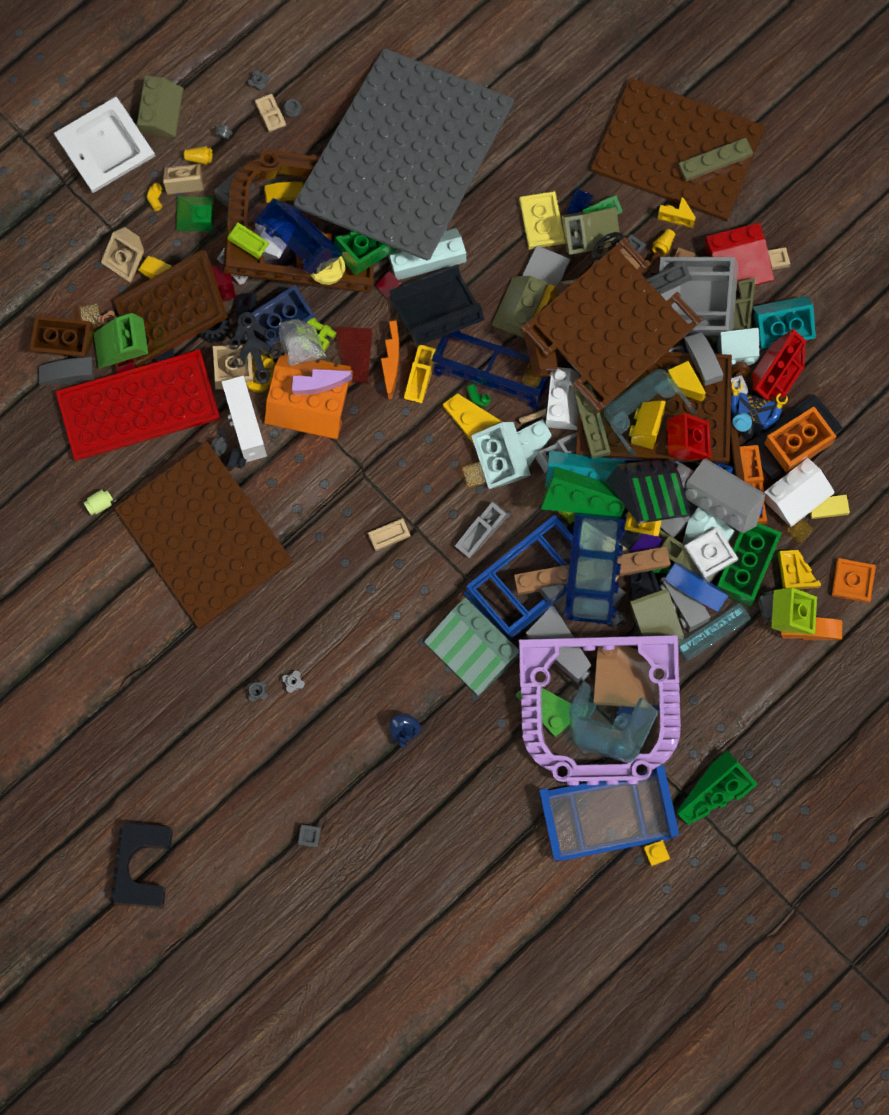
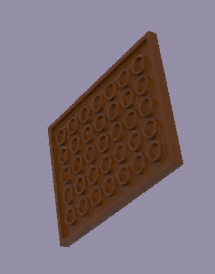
(661, 129)
(714, 409)
(203, 535)

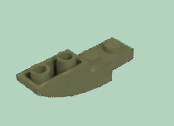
(679, 554)

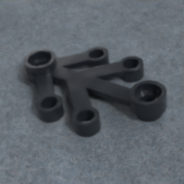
(254, 345)

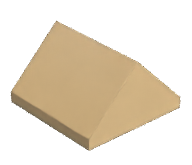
(183, 179)

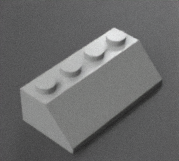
(725, 496)

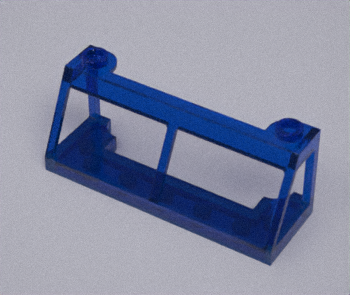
(440, 364)

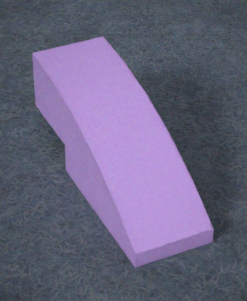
(320, 381)

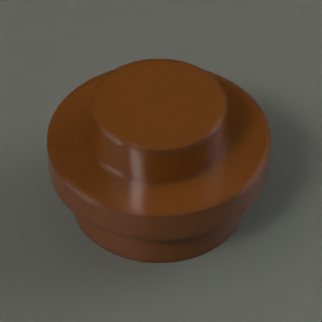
(740, 369)

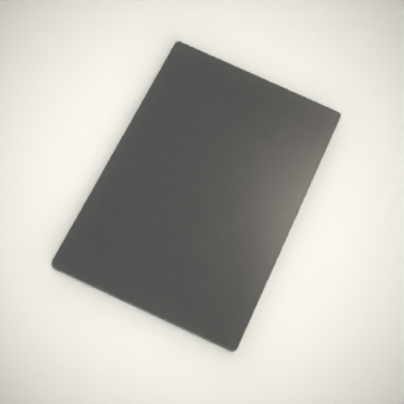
(404, 154)

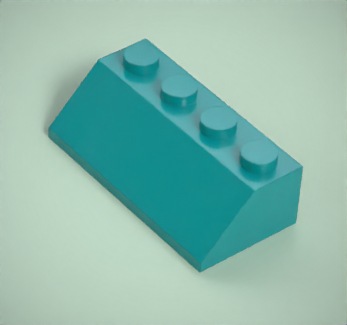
(595, 468)

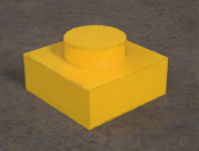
(656, 853)

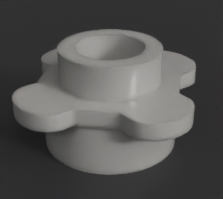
(287, 679)

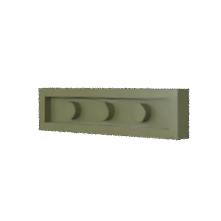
(715, 159)
(592, 425)

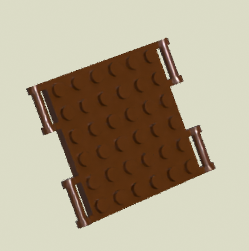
(611, 325)

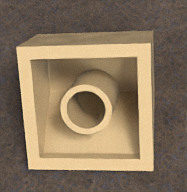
(225, 368)

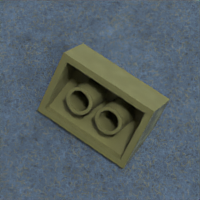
(159, 107)
(519, 304)

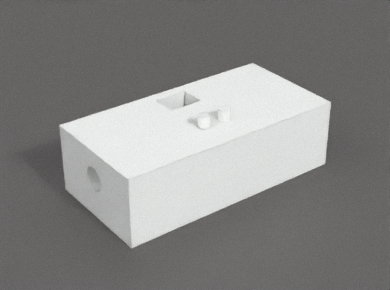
(244, 418)

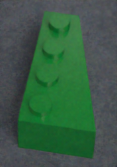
(361, 251)
(580, 494)

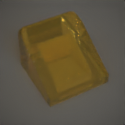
(473, 475)

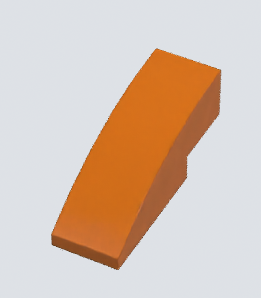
(824, 630)

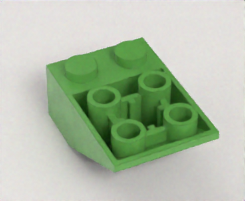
(120, 340)

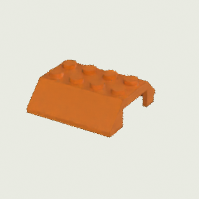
(310, 413)

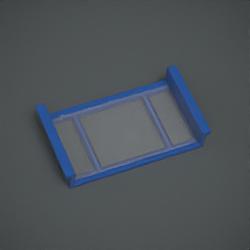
(608, 817)

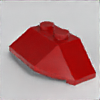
(780, 366)

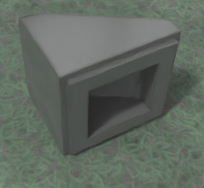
(552, 592)

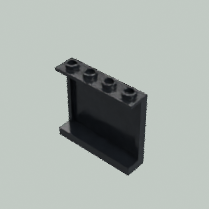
(436, 306)

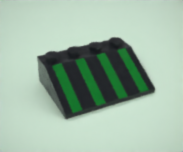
(650, 490)

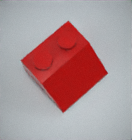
(688, 437)

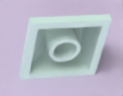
(703, 522)

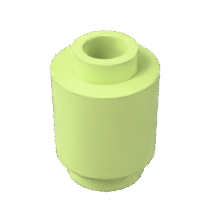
(98, 502)

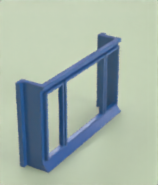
(528, 617)

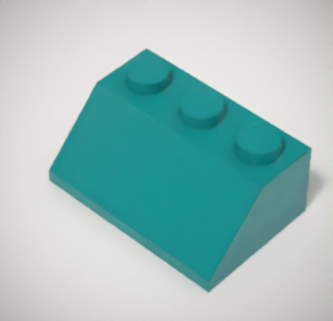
(780, 317)

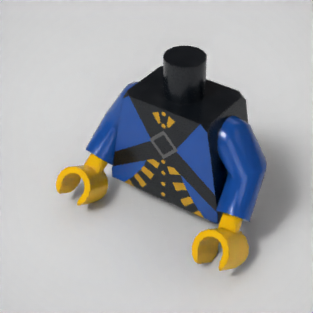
(762, 411)

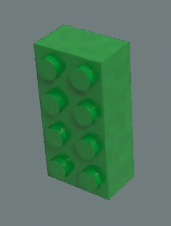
(754, 554)

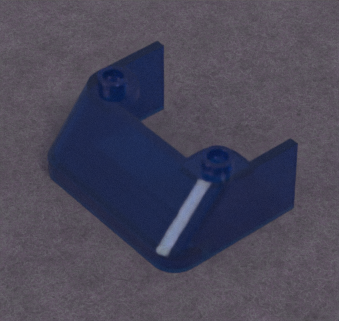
(299, 234)

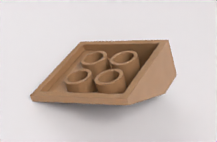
(622, 677)

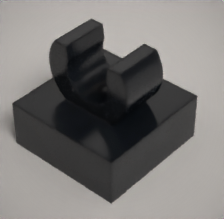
(234, 460)

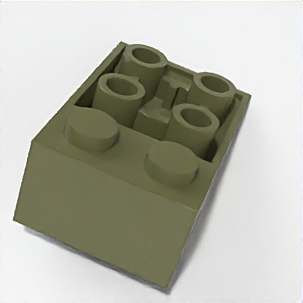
(586, 228)

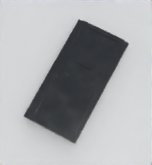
(769, 464)

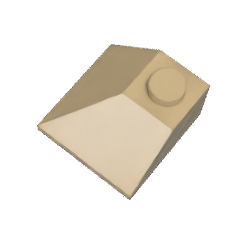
(123, 253)

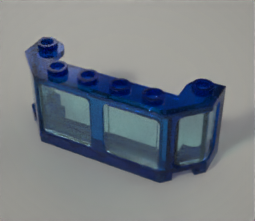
(594, 568)

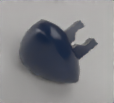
(403, 728)

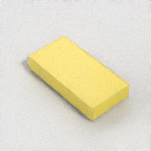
(831, 507)

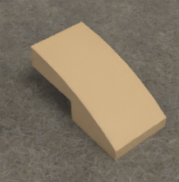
(270, 113)

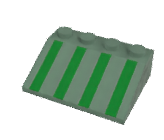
(472, 647)

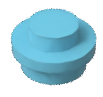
(742, 422)

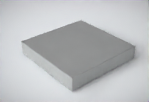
(547, 266)

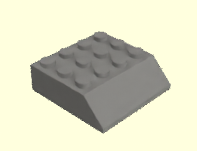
(708, 293)

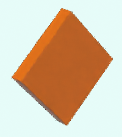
(853, 580)

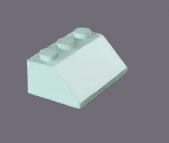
(501, 455)

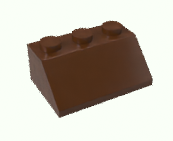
(61, 336)

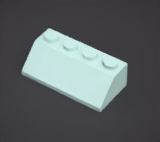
(448, 253)

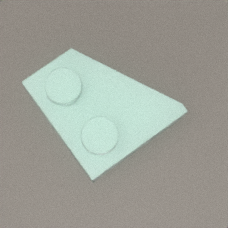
(533, 439)

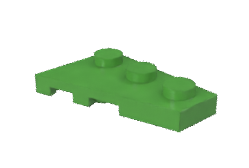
(554, 712)

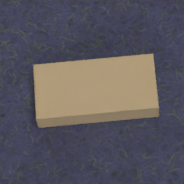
(389, 534)

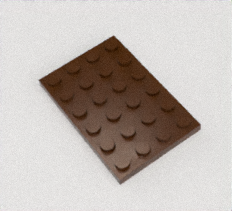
(175, 305)

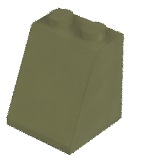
(656, 615)

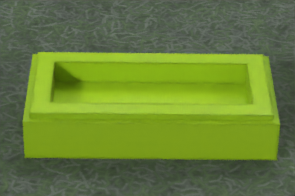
(248, 240)

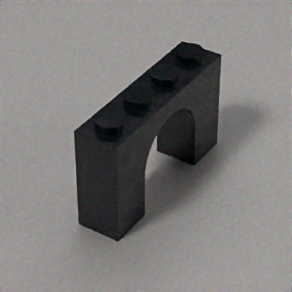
(133, 839)

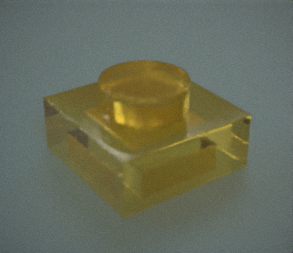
(528, 378)
(800, 531)

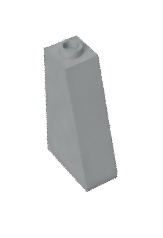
(571, 659)

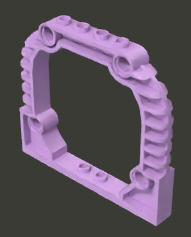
(538, 656)

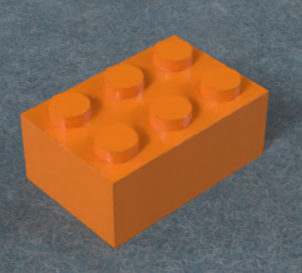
(800, 439)

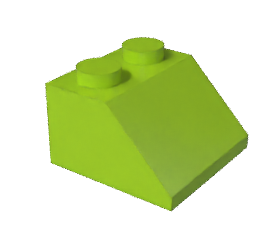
(794, 611)

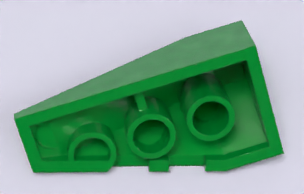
(720, 784)

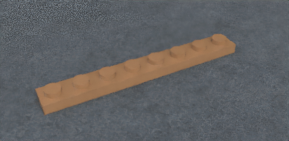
(630, 564)

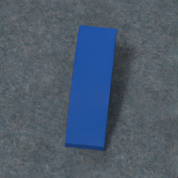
(696, 586)

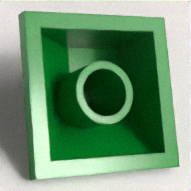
(195, 214)

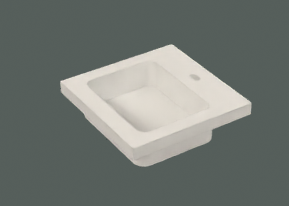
(106, 142)

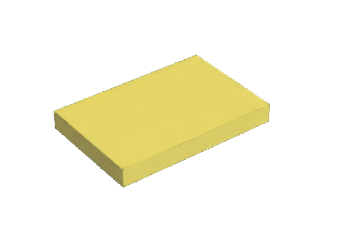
(542, 220)

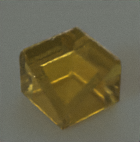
(90, 313)

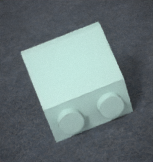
(740, 344)

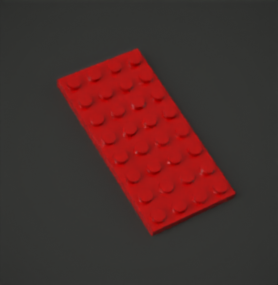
(137, 405)

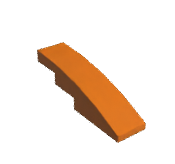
(391, 364)
(753, 472)

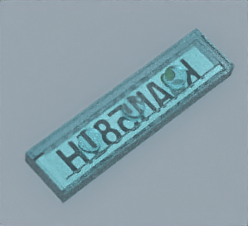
(714, 632)

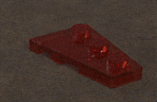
(356, 351)

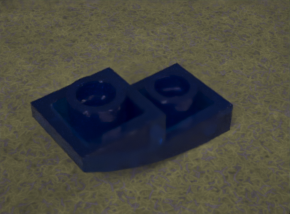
(579, 201)

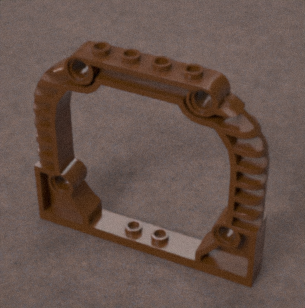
(242, 263)

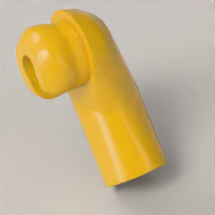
(153, 196)

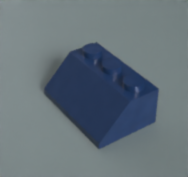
(283, 308)

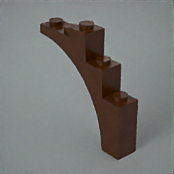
(540, 365)

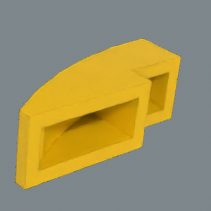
(420, 374)

